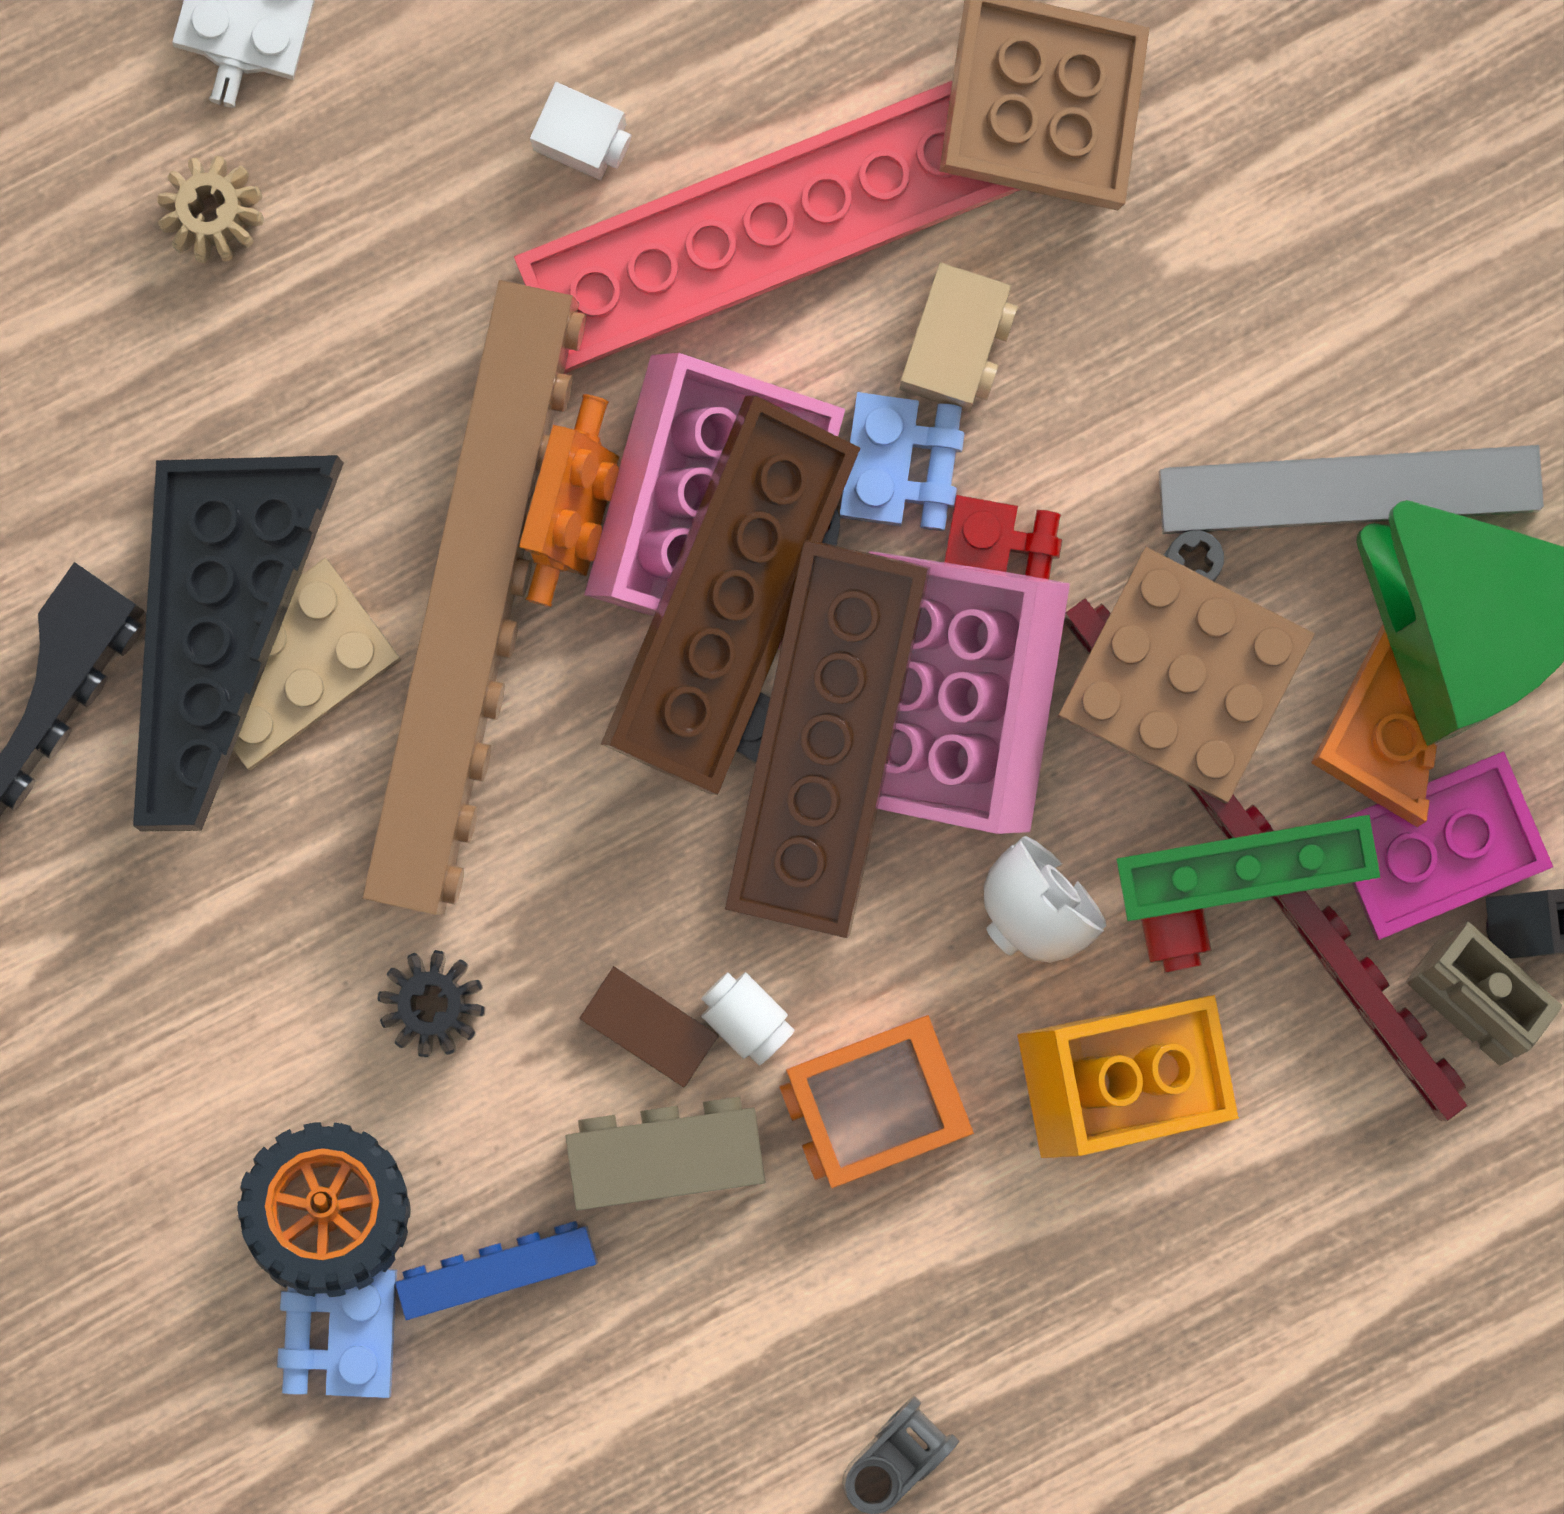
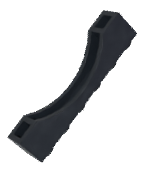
(78, 637)

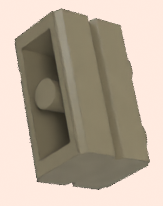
(1484, 993)

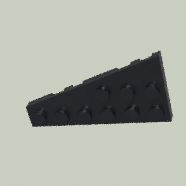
(219, 586)

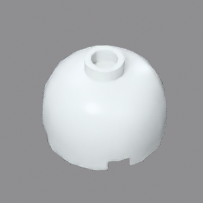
(1037, 906)

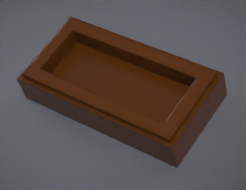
(649, 1027)

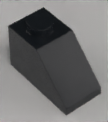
(1527, 923)

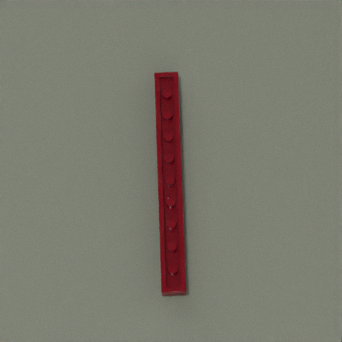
(1325, 936)

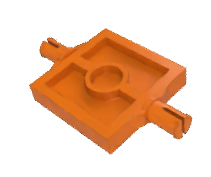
(569, 501)

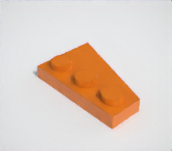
(1377, 739)

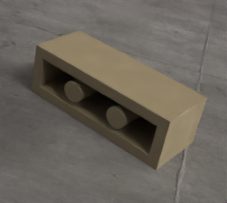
(665, 1154)

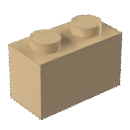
(957, 337)

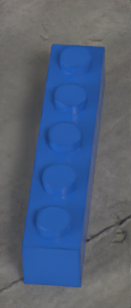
(495, 1270)

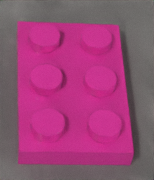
(1470, 846)

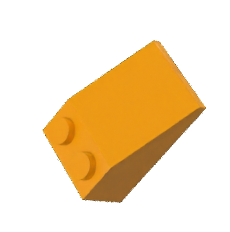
(1127, 1077)

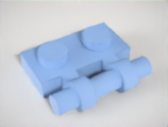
(879, 479)
(358, 1340)

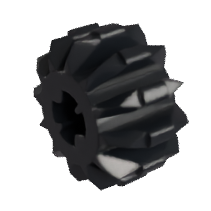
(420, 986)

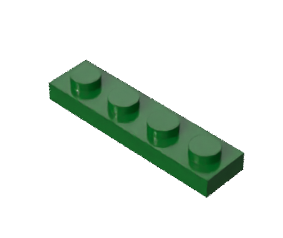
(1248, 868)

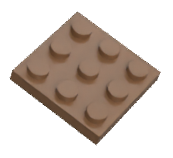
(1045, 100)
(1186, 675)

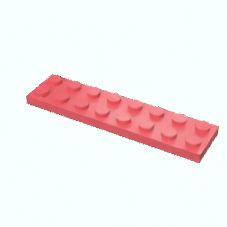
(757, 226)

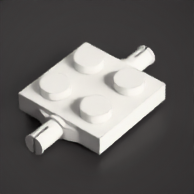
(244, 38)

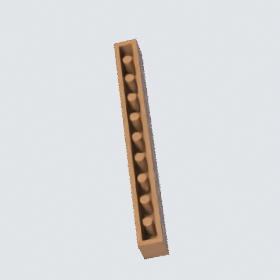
(472, 601)

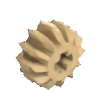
(189, 203)

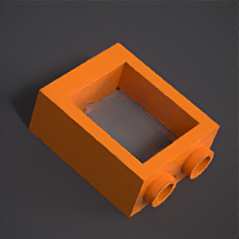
(872, 1105)

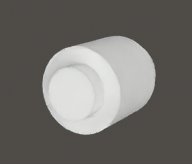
(746, 1017)

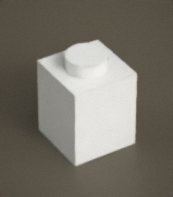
(581, 132)

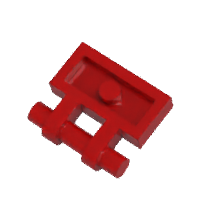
(985, 536)

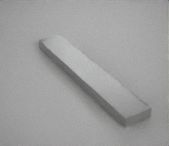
(1347, 489)

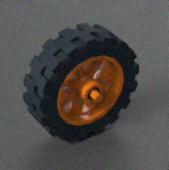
(298, 1155)

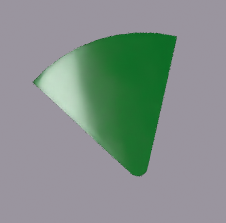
(1465, 612)

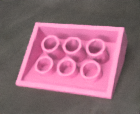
(667, 466)
(976, 698)

